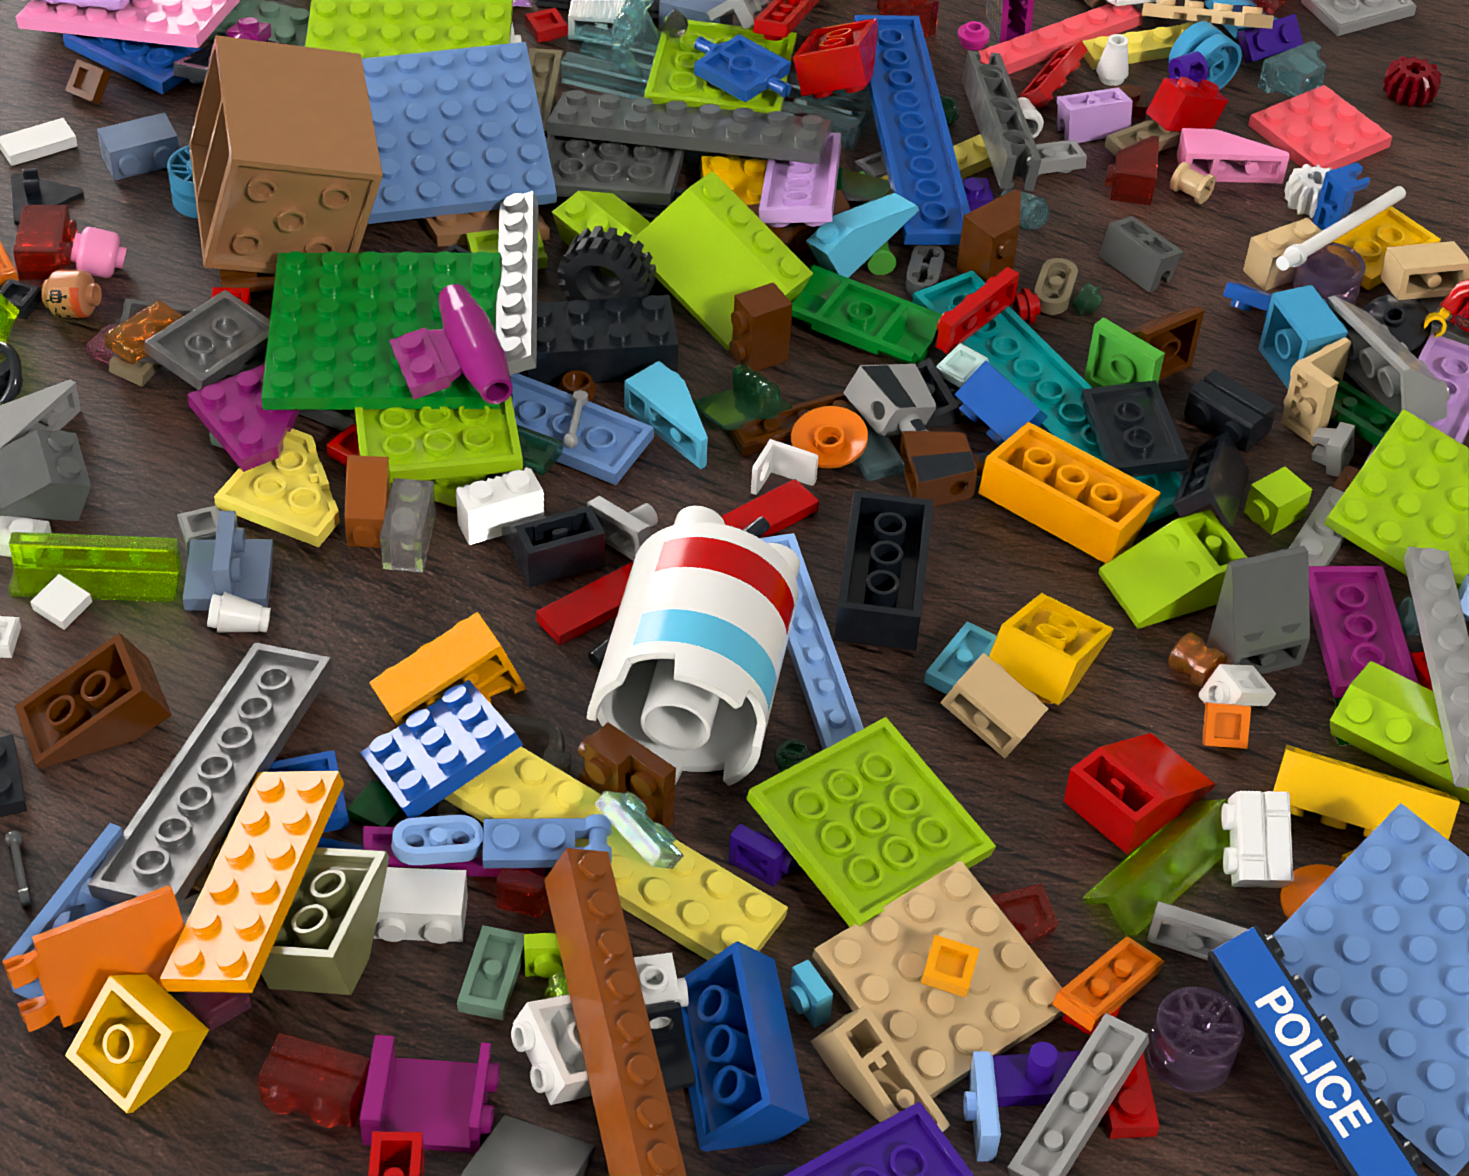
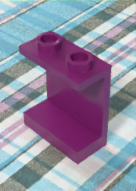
(429, 1097)

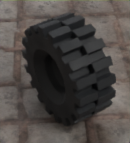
(609, 250)

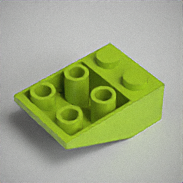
(1172, 569)

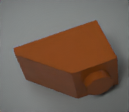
(366, 499)

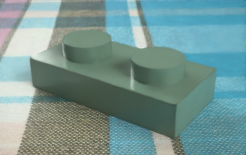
(492, 973)

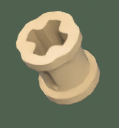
(1192, 182)

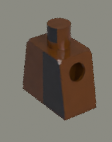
(940, 466)

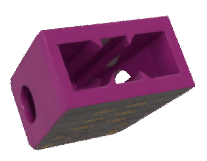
(1002, 12)

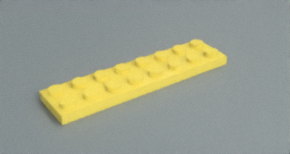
(691, 903)

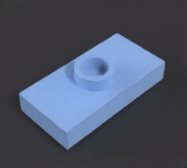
(982, 1106)

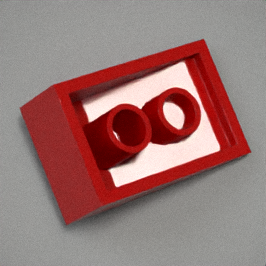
(837, 58)

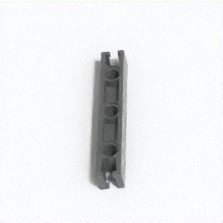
(1001, 121)

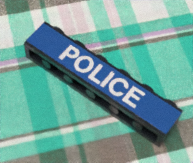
(1308, 1059)

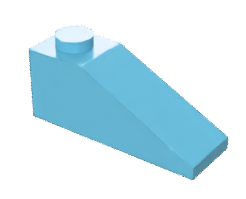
(859, 233)
(663, 401)

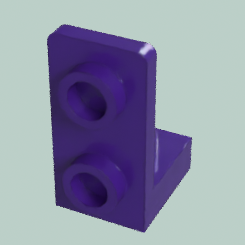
(759, 855)

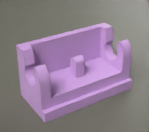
(1093, 114)

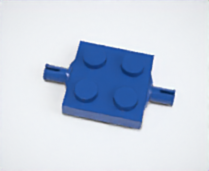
(741, 67)

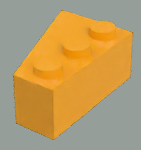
(456, 656)

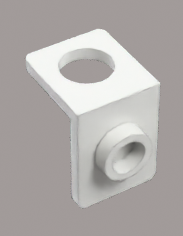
(784, 461)

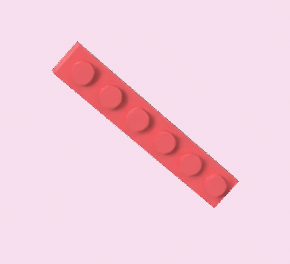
(1046, 41)

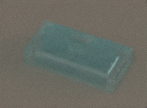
(648, 838)

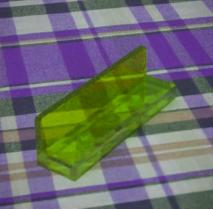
(99, 564)
(1163, 866)

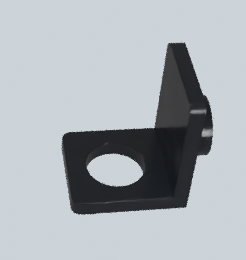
(672, 1048)

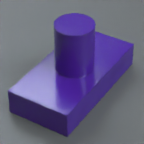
(1031, 1076)

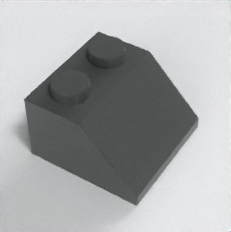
(43, 476)

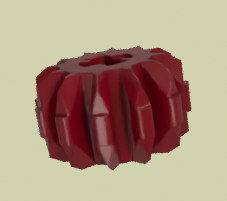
(1412, 81)

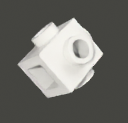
(660, 984)

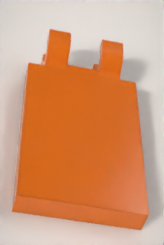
(82, 955)

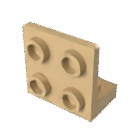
(1314, 389)

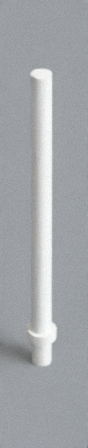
(1297, 254)

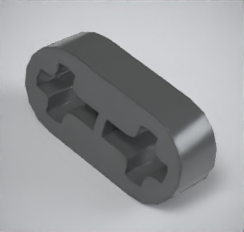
(919, 270)

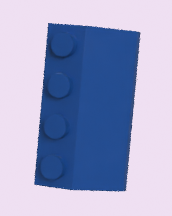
(741, 1052)

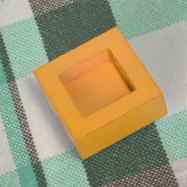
(950, 966)

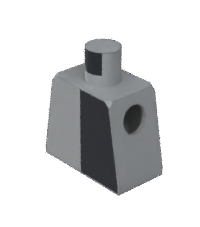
(891, 398)

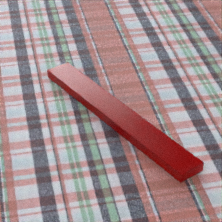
(602, 598)

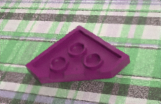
(237, 420)

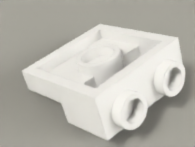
(552, 1043)

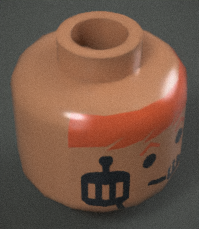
(71, 294)

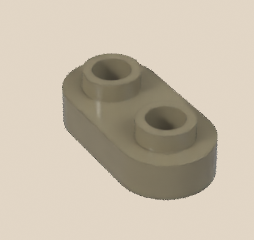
(1056, 285)

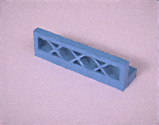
(67, 902)

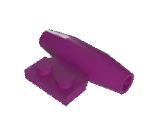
(463, 346)

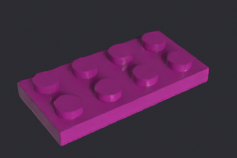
(1356, 623)

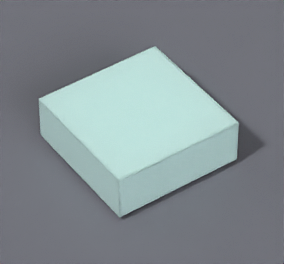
(960, 364)

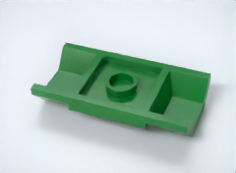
(866, 317)

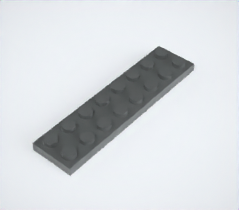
(690, 128)

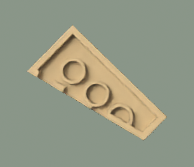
(1219, 14)

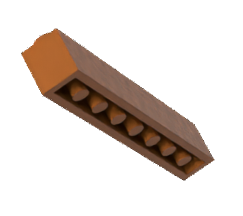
(612, 1018)

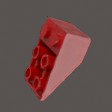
(1133, 789)

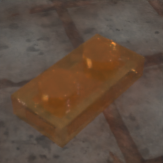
(130, 336)

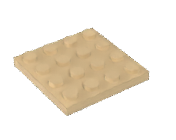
(931, 1027)

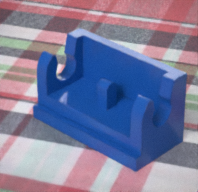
(1338, 194)

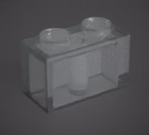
(408, 525)

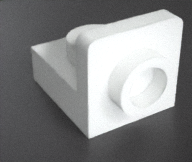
(1237, 686)

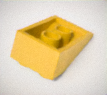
(1049, 647)

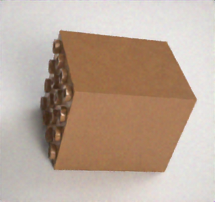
(282, 154)

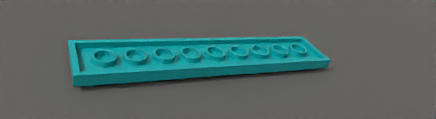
(1039, 375)

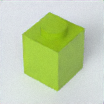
(1278, 500)

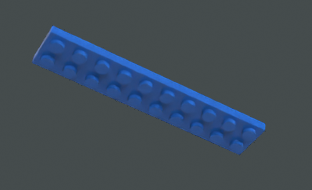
(915, 132)

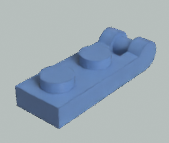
(540, 841)

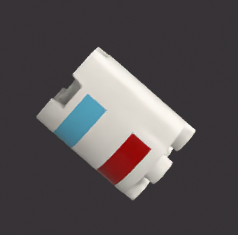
(699, 645)

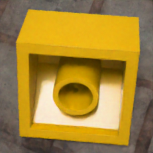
(135, 1040)

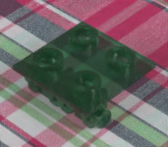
(749, 400)

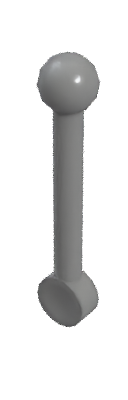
(580, 399)

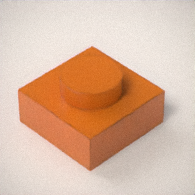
(1226, 725)

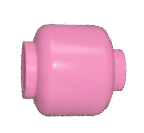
(98, 252)

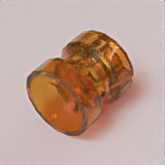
(1195, 658)

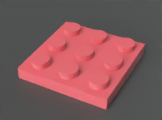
(1320, 129)

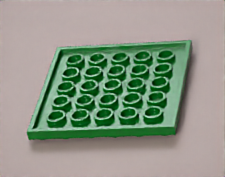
(337, 320)

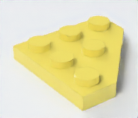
(285, 493)

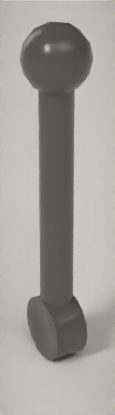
(13, 840)

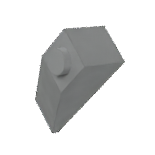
(40, 410)

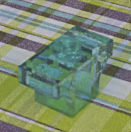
(1293, 71)

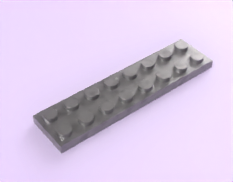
(212, 775)

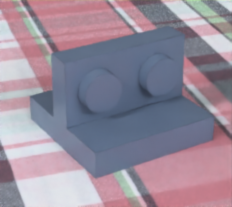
(228, 566)

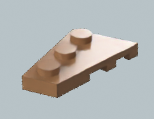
(452, 228)

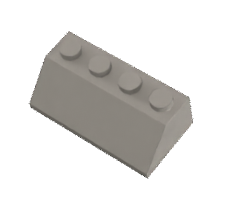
(1388, 368)

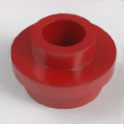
(1027, 305)

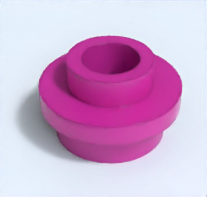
(973, 35)

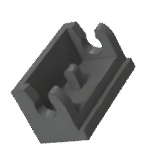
(1139, 253)

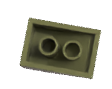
(329, 923)

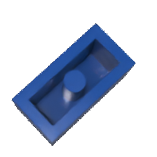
(998, 403)

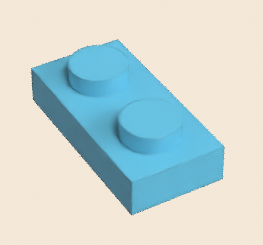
(959, 657)

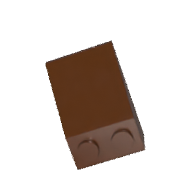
(93, 705)

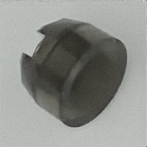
(675, 24)

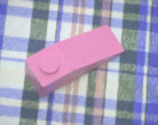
(1231, 157)

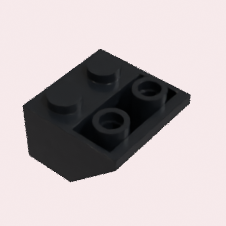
(557, 545)

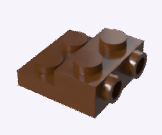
(624, 765)

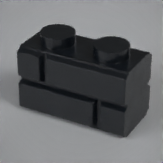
(1231, 408)

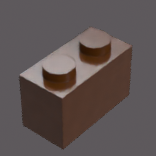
(761, 327)

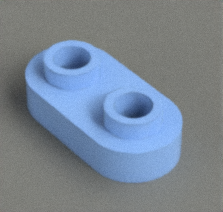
(436, 839)

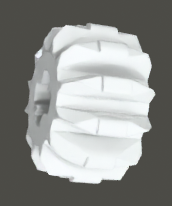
(1304, 189)

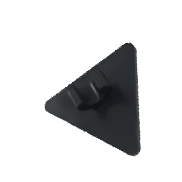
(31, 190)

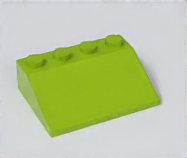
(714, 248)

